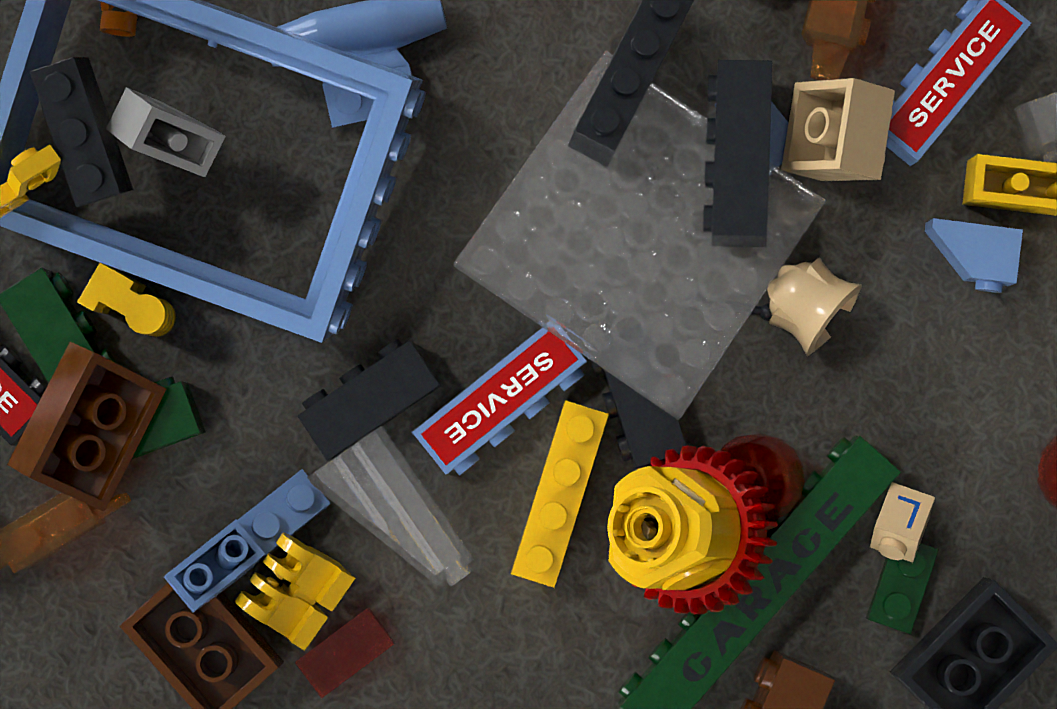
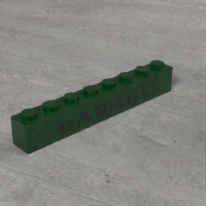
(804, 537)

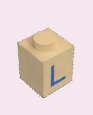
(901, 522)

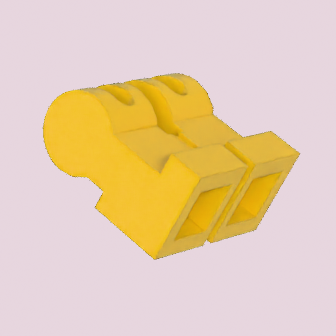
(118, 291)
(293, 608)

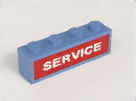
(952, 74)
(499, 398)

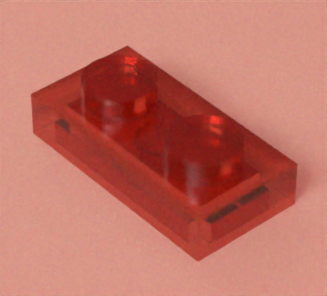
(345, 652)

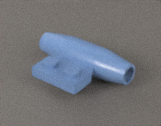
(371, 32)

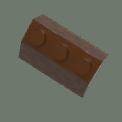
(86, 427)

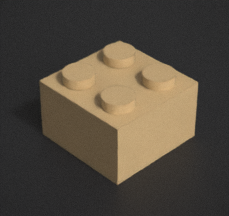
(838, 130)

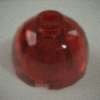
(776, 468)

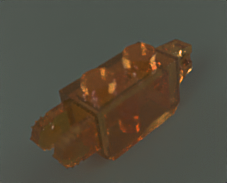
(834, 32)
(51, 529)

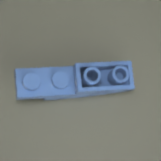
(246, 541)

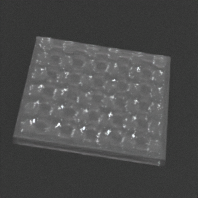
(621, 249)

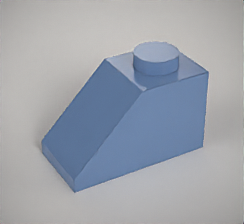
(979, 252)

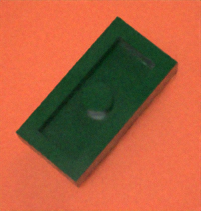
(902, 590)

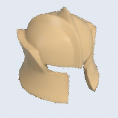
(807, 299)

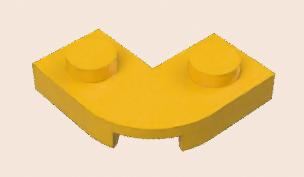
(29, 172)

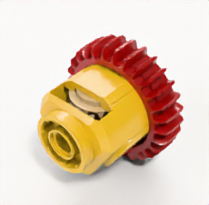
(690, 531)

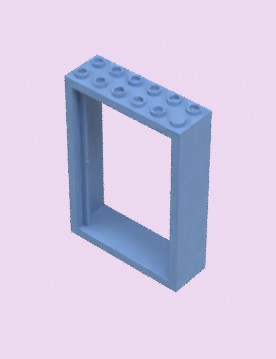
(354, 223)

